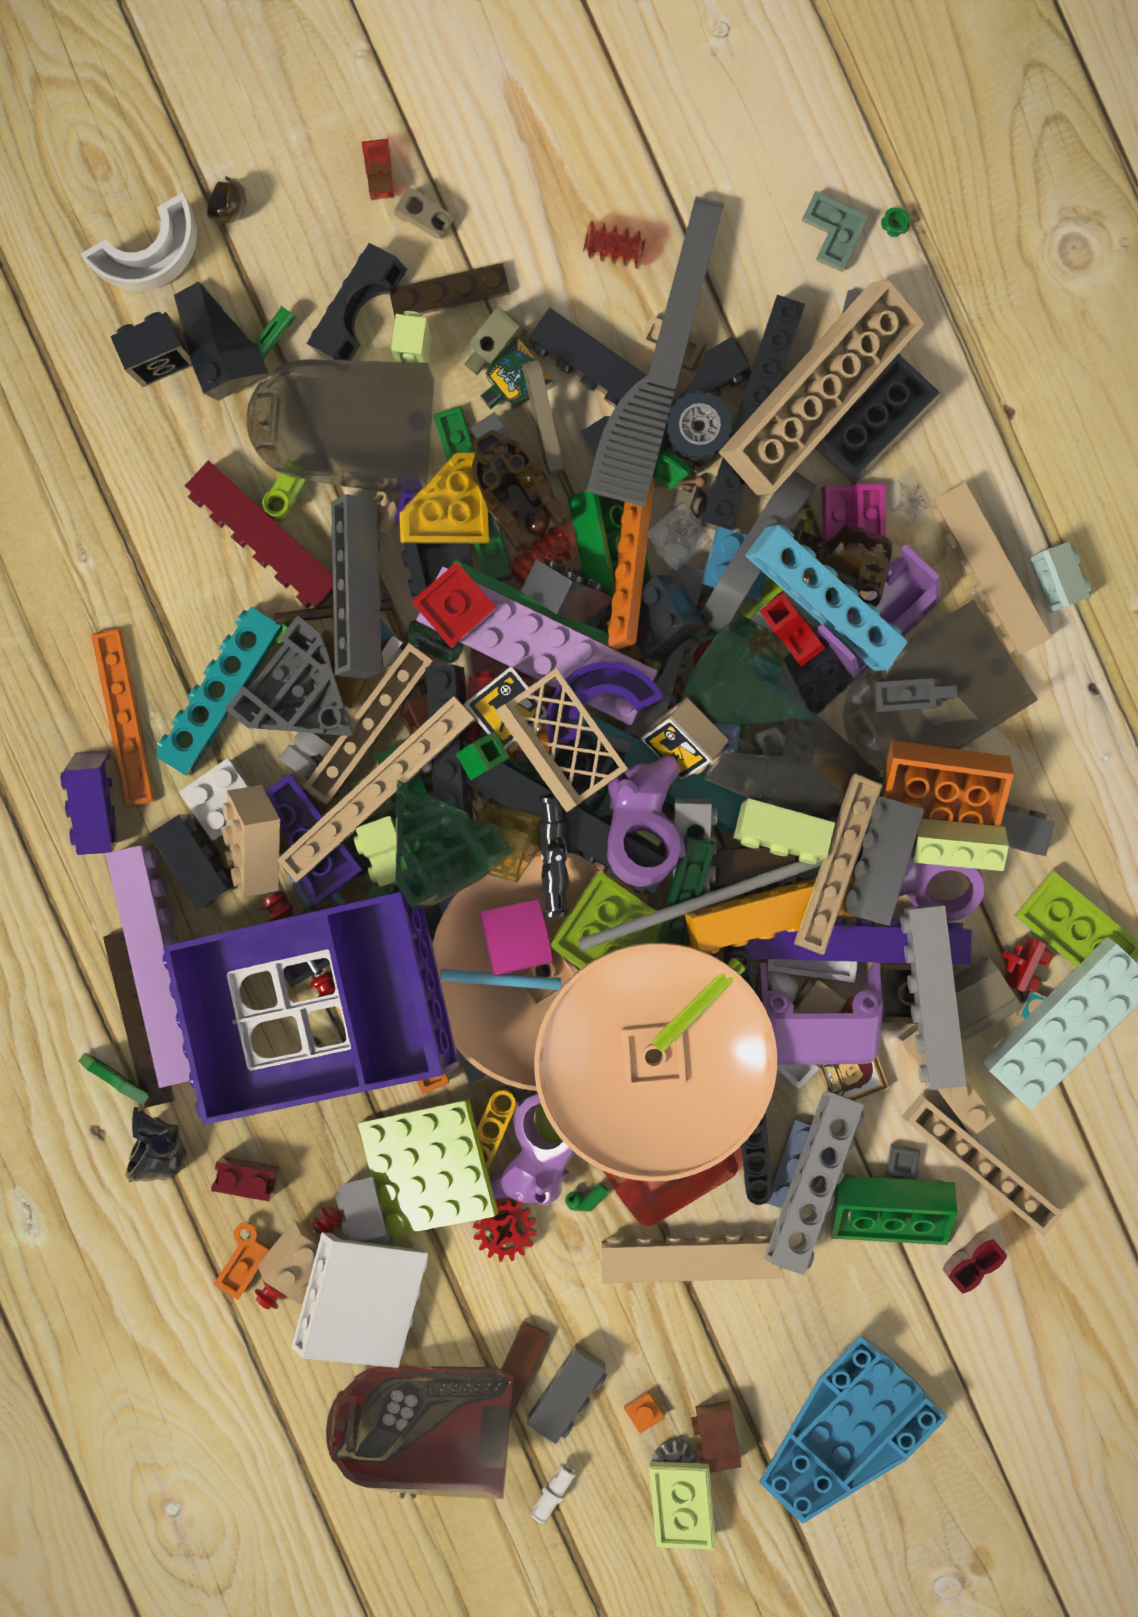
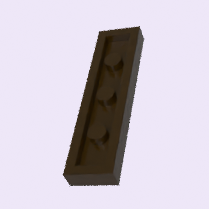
(451, 290)

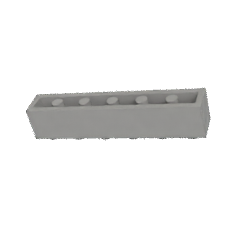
(934, 997)

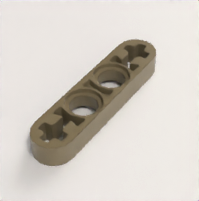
(543, 417)

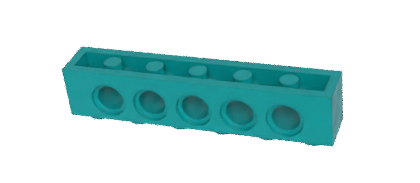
(169, 746)

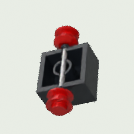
(299, 972)

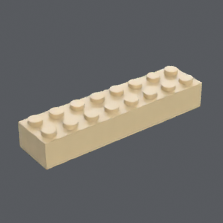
(822, 387)

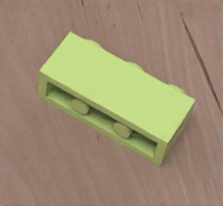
(411, 338)
(783, 831)
(961, 845)

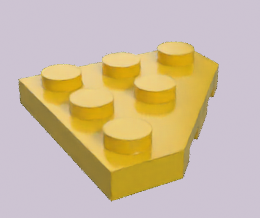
(447, 507)

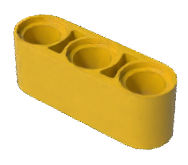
(498, 1115)

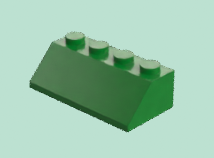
(597, 536)
(893, 1210)

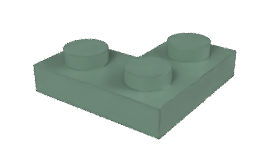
(840, 223)

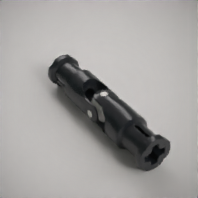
(554, 870)

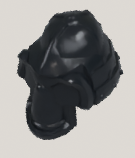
(157, 1150)

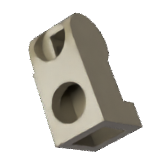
(423, 213)

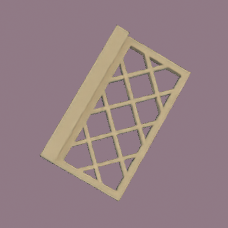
(538, 754)

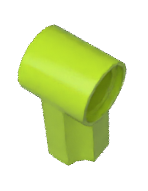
(286, 489)

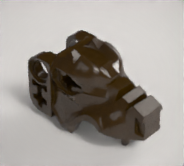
(512, 485)
(850, 557)

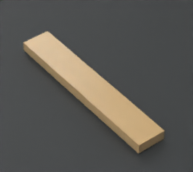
(839, 865)

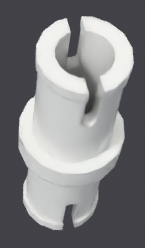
(553, 1493)

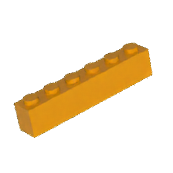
(752, 916)

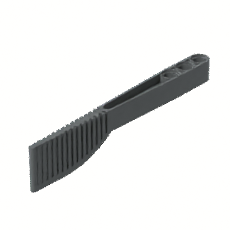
(638, 422)

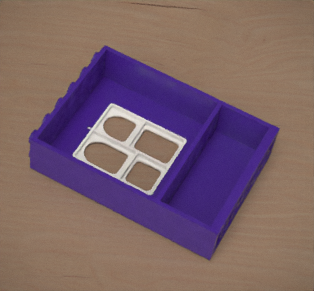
(382, 985)

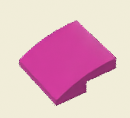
(856, 505)
(516, 937)

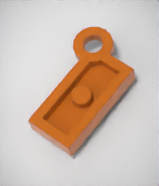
(243, 1262)

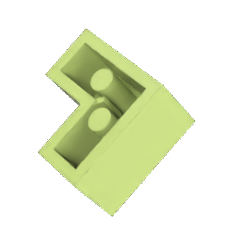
(378, 844)

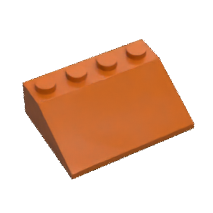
(948, 782)

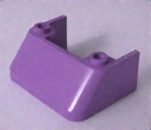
(907, 598)
(825, 1036)

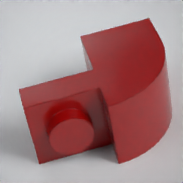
(792, 628)

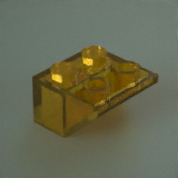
(521, 834)

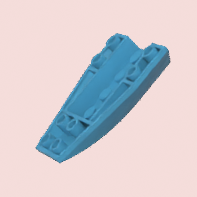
(850, 1431)

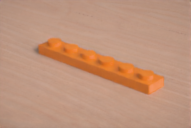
(630, 573)

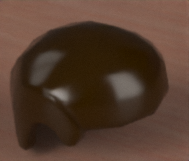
(227, 201)

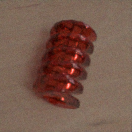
(614, 244)
(550, 546)

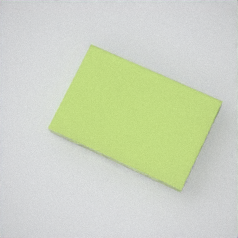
(682, 1505)

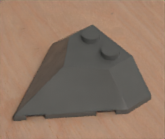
(294, 689)

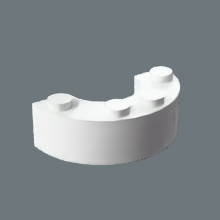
(160, 261)

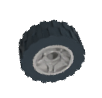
(699, 408)

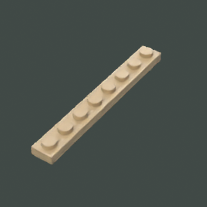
(376, 789)

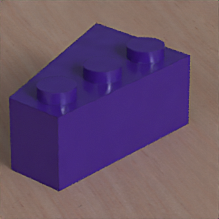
(89, 803)

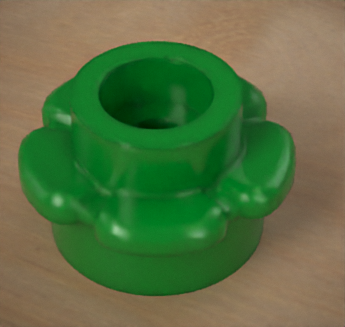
(899, 215)

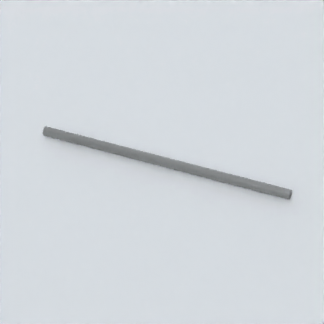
(695, 904)

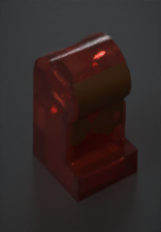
(379, 169)

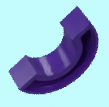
(595, 681)

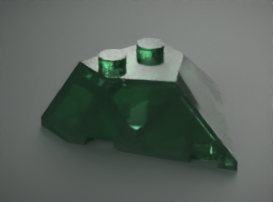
(744, 678)
(441, 848)

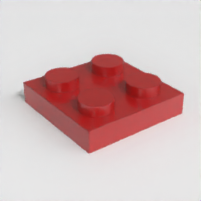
(454, 605)

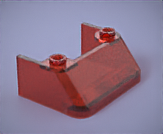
(671, 1196)

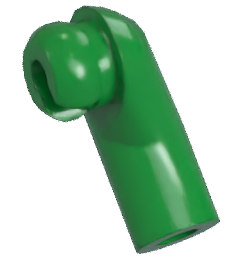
(586, 1201)

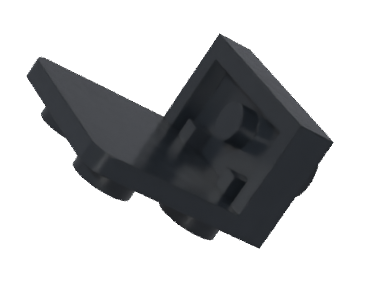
(427, 560)
(819, 678)

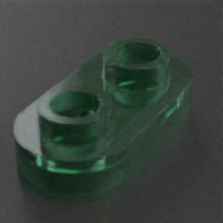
(431, 642)

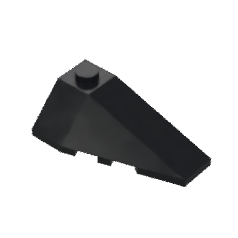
(216, 345)

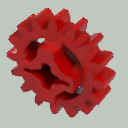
(516, 1235)

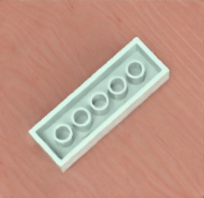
(1067, 1024)

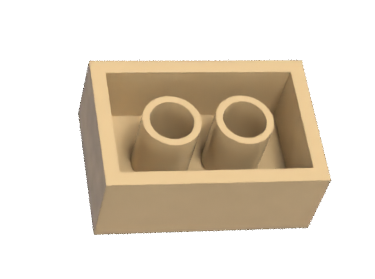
(251, 840)

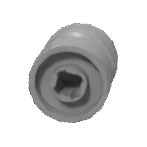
(305, 753)

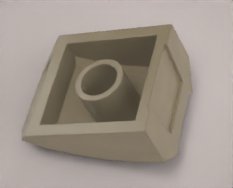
(982, 997)

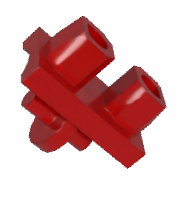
(1024, 962)

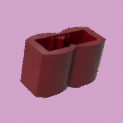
(969, 1266)

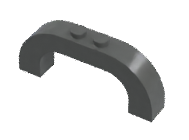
(741, 572)

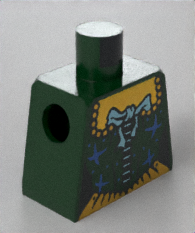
(508, 377)

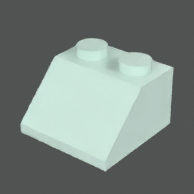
(1060, 576)

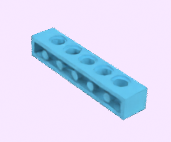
(767, 556)

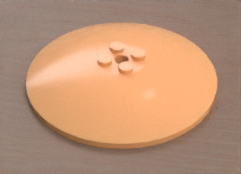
(496, 1023)
(666, 1114)

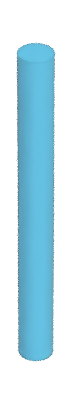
(502, 979)

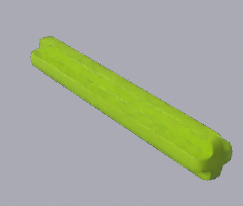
(695, 1007)

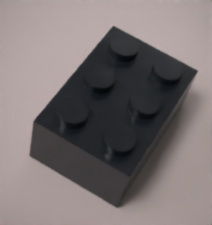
(152, 348)
(193, 860)

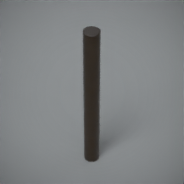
(317, 613)

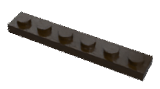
(133, 1021)

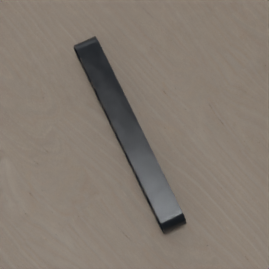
(756, 1144)

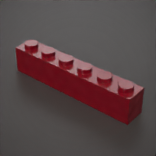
(262, 534)

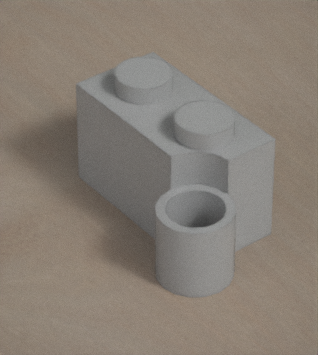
(363, 1212)

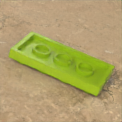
(1070, 921)

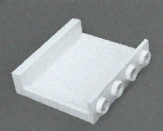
(359, 1302)

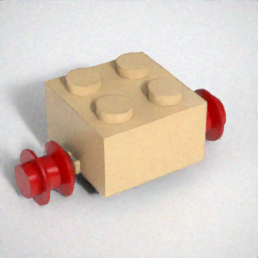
(291, 1259)

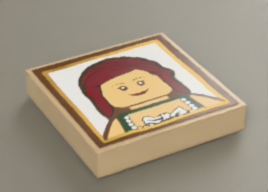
(854, 1080)

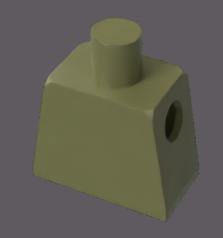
(500, 329)

